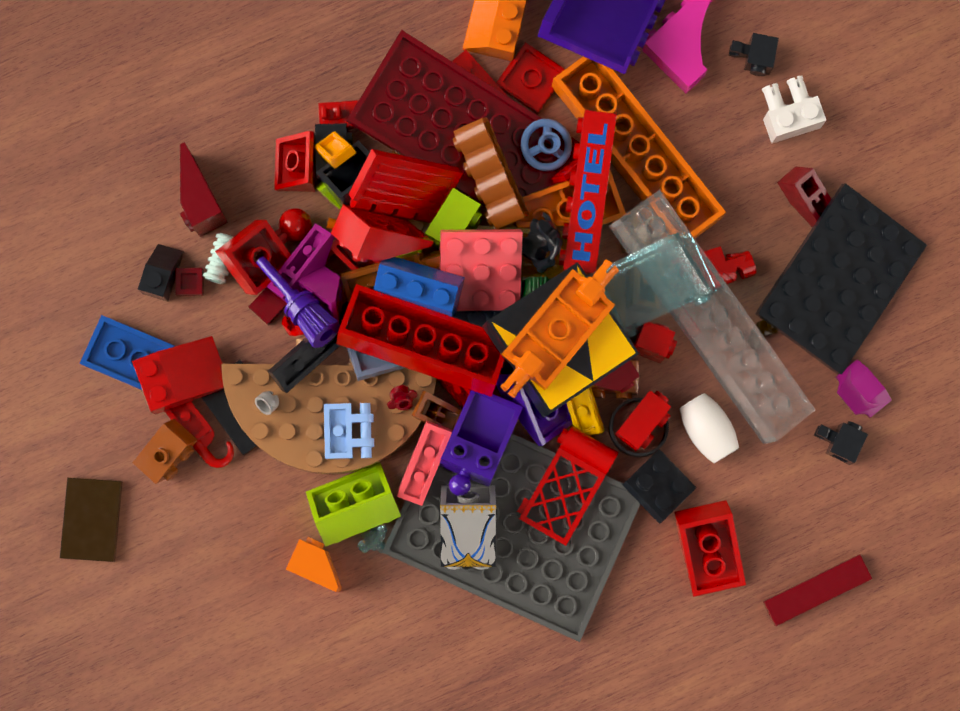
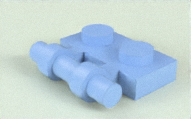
(338, 431)

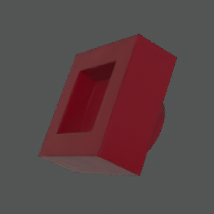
(189, 282)

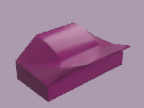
(862, 390)

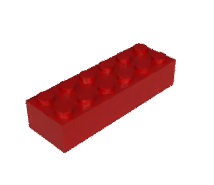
(420, 340)

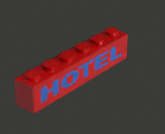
(590, 190)

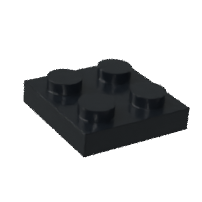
(659, 486)

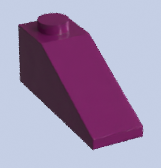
(306, 258)

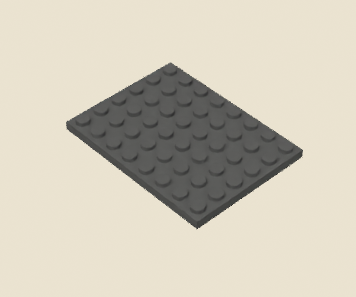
(532, 571)

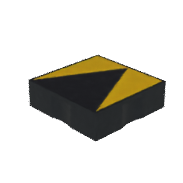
(598, 356)

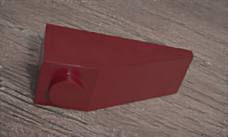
(805, 193)

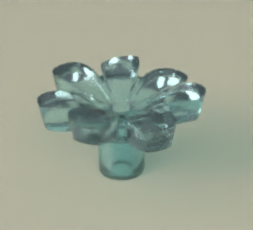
(373, 539)

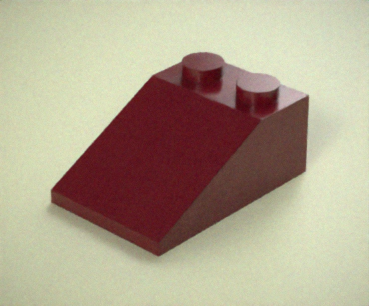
(196, 198)

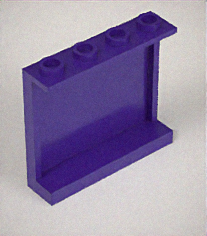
(601, 28)

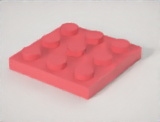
(488, 262)

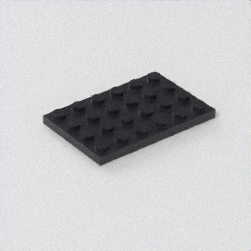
(841, 279)

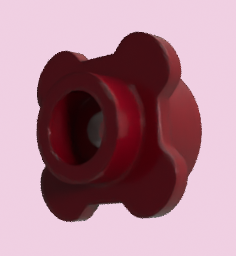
(401, 398)

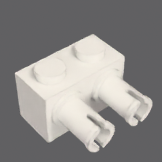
(793, 119)

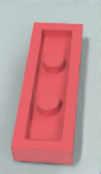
(424, 463)

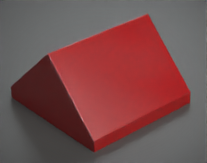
(295, 163)

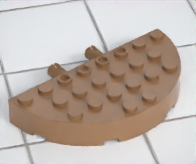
(297, 425)

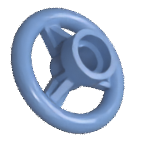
(553, 138)

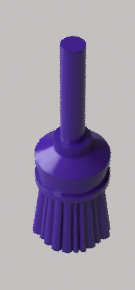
(303, 309)

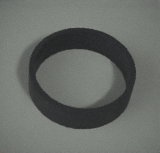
(623, 450)

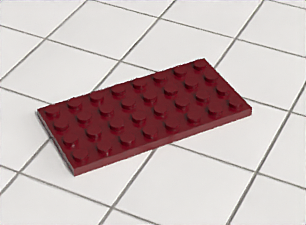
(425, 97)

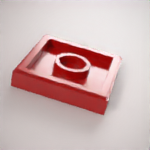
(530, 78)

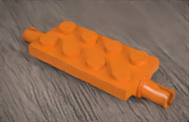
(559, 329)

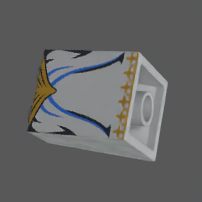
(468, 528)

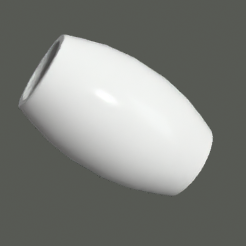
(709, 428)

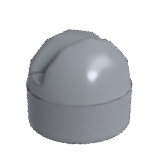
(267, 402)

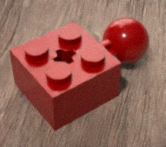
(261, 238)

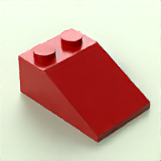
(377, 235)
(180, 374)
(710, 548)

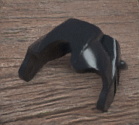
(542, 238)

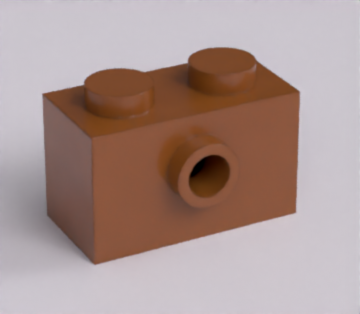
(165, 452)

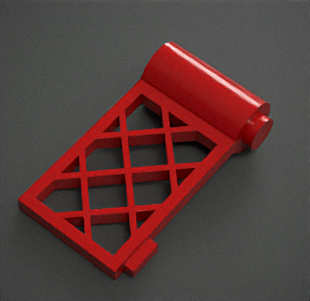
(580, 451)

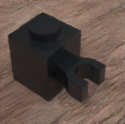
(759, 53)
(844, 442)

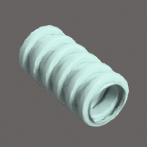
(216, 269)

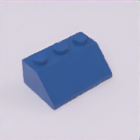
(420, 285)

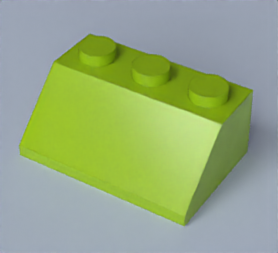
(352, 504)

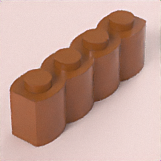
(491, 173)

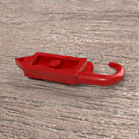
(198, 426)

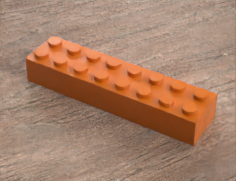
(639, 146)

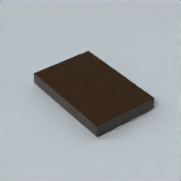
(91, 519)

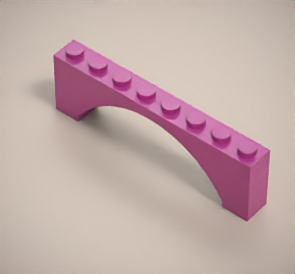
(678, 44)

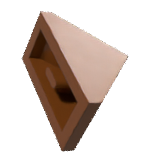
(438, 412)

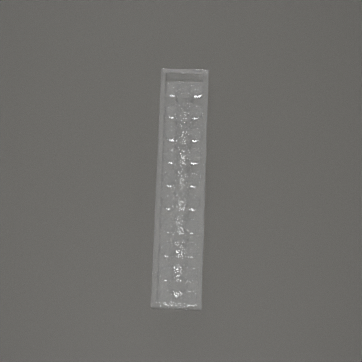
(723, 333)

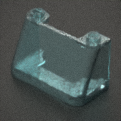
(658, 281)

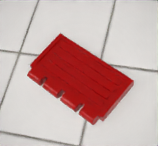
(403, 186)

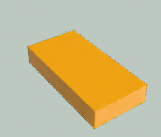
(335, 149)

